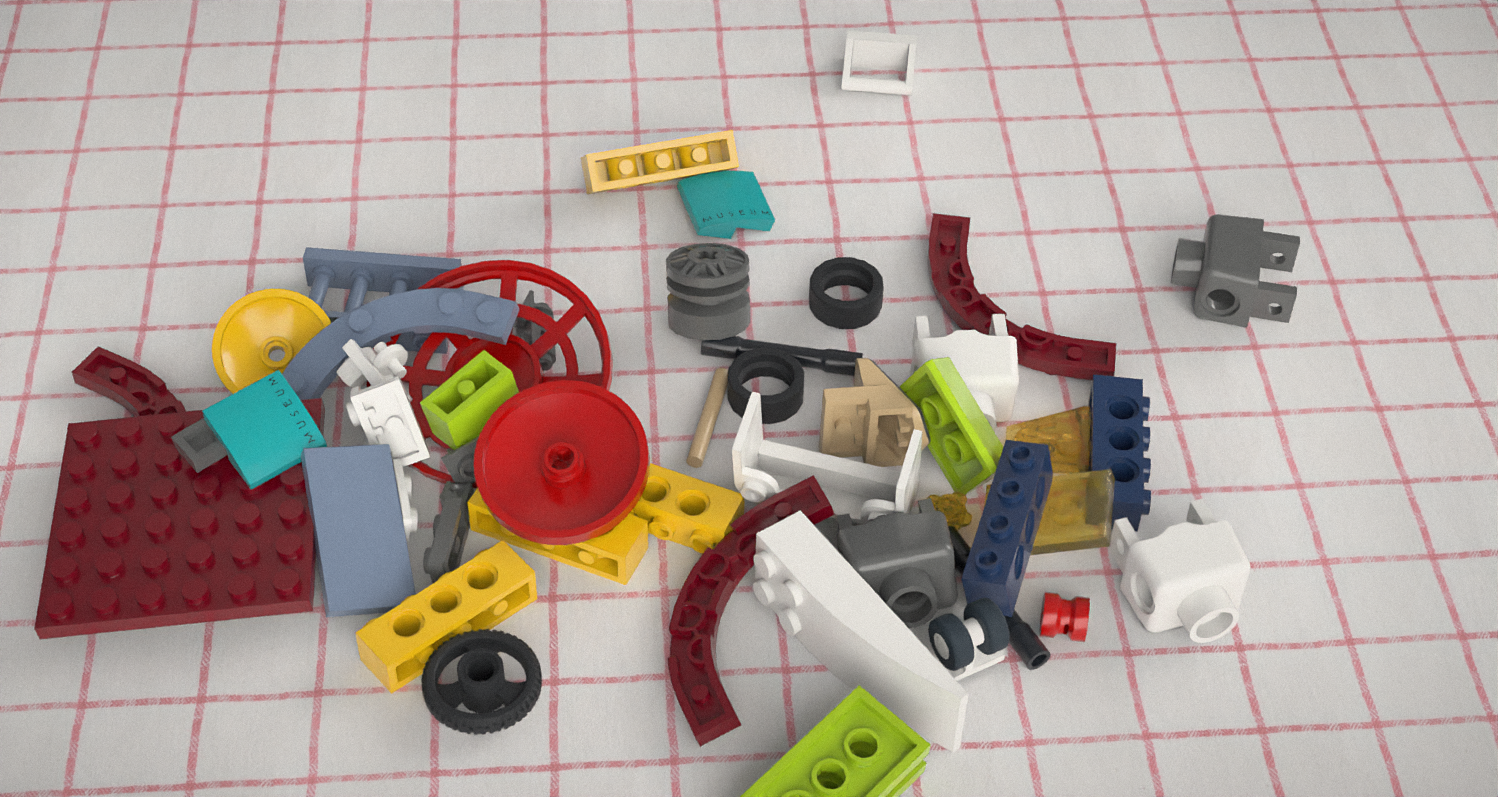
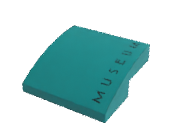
(725, 202)
(263, 428)

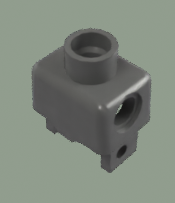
(1228, 267)
(904, 560)

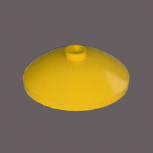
(256, 328)

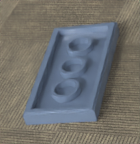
(357, 529)

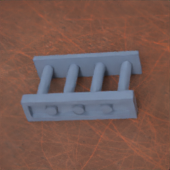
(372, 272)

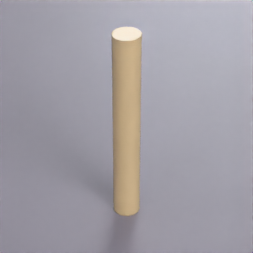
(708, 418)

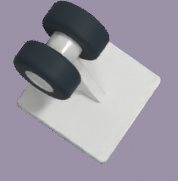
(966, 636)

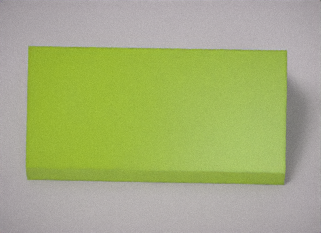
(956, 425)

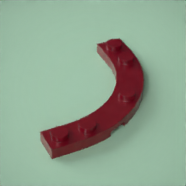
(973, 311)
(126, 383)
(703, 601)

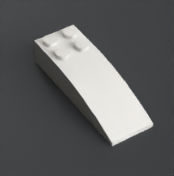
(854, 629)

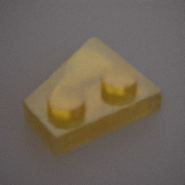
(1064, 433)

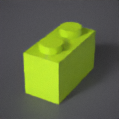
(468, 400)

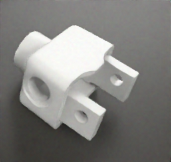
(983, 361)
(1185, 575)

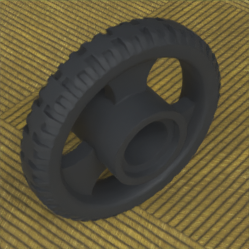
(481, 697)

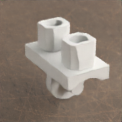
(372, 364)

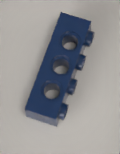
(1120, 442)
(1008, 525)

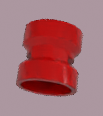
(1064, 617)

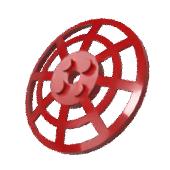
(517, 353)

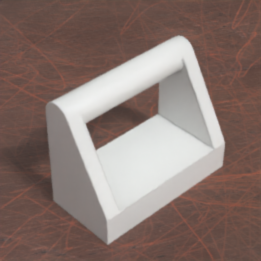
(882, 52)

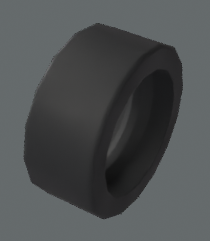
(846, 313)
(767, 363)

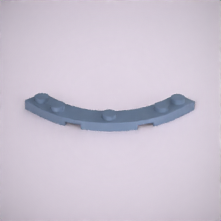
(401, 312)

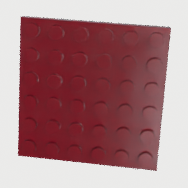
(165, 546)

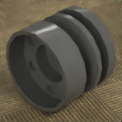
(708, 291)

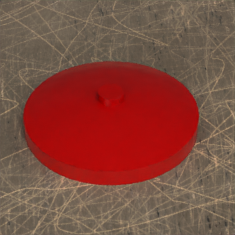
(562, 462)

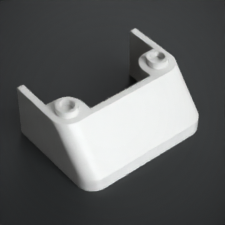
(850, 486)

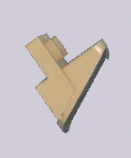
(870, 418)

